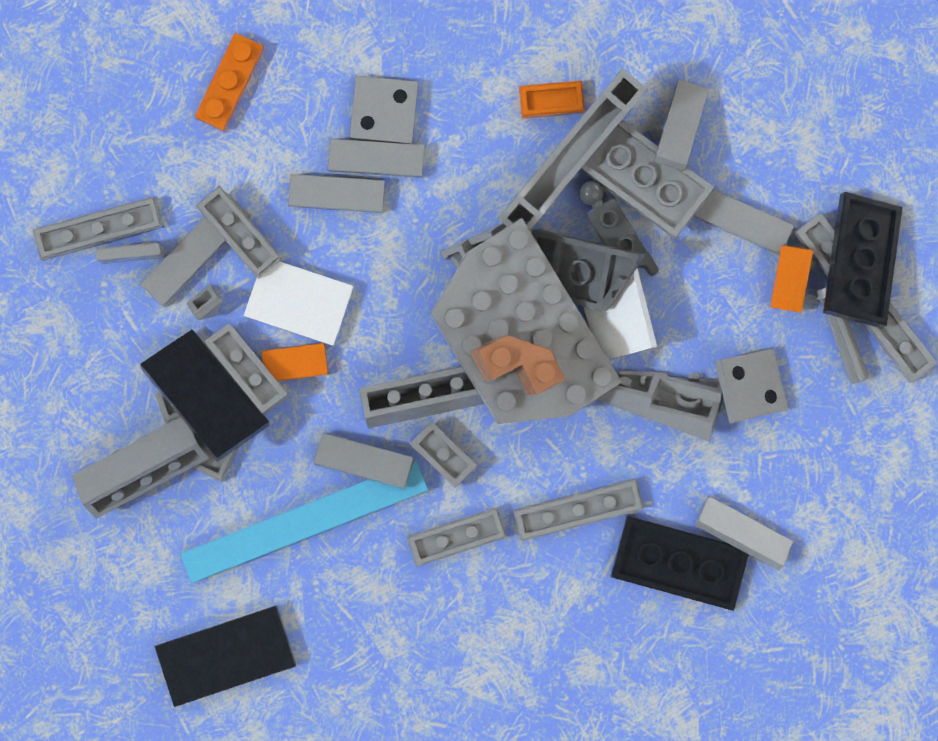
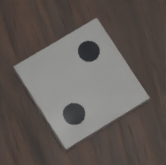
(383, 110)
(751, 385)

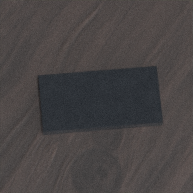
(863, 260)
(204, 395)
(679, 563)
(225, 656)

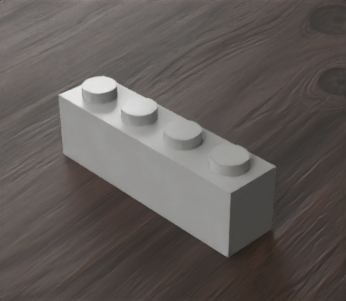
(418, 397)
(139, 467)

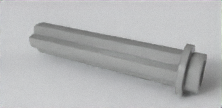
(846, 344)

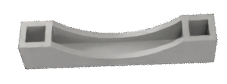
(574, 150)

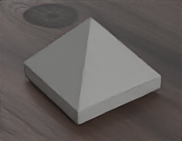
(205, 304)

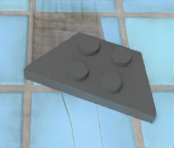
(588, 269)

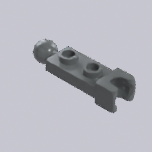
(613, 225)

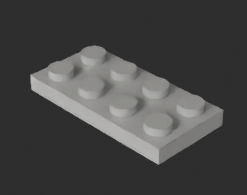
(656, 191)

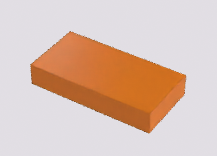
(551, 99)
(791, 278)
(296, 362)

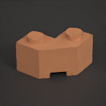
(532, 363)

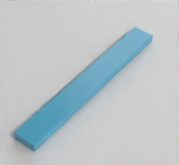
(297, 525)

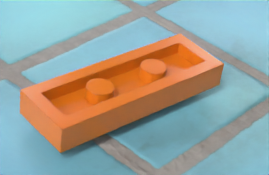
(229, 82)

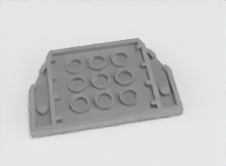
(514, 292)

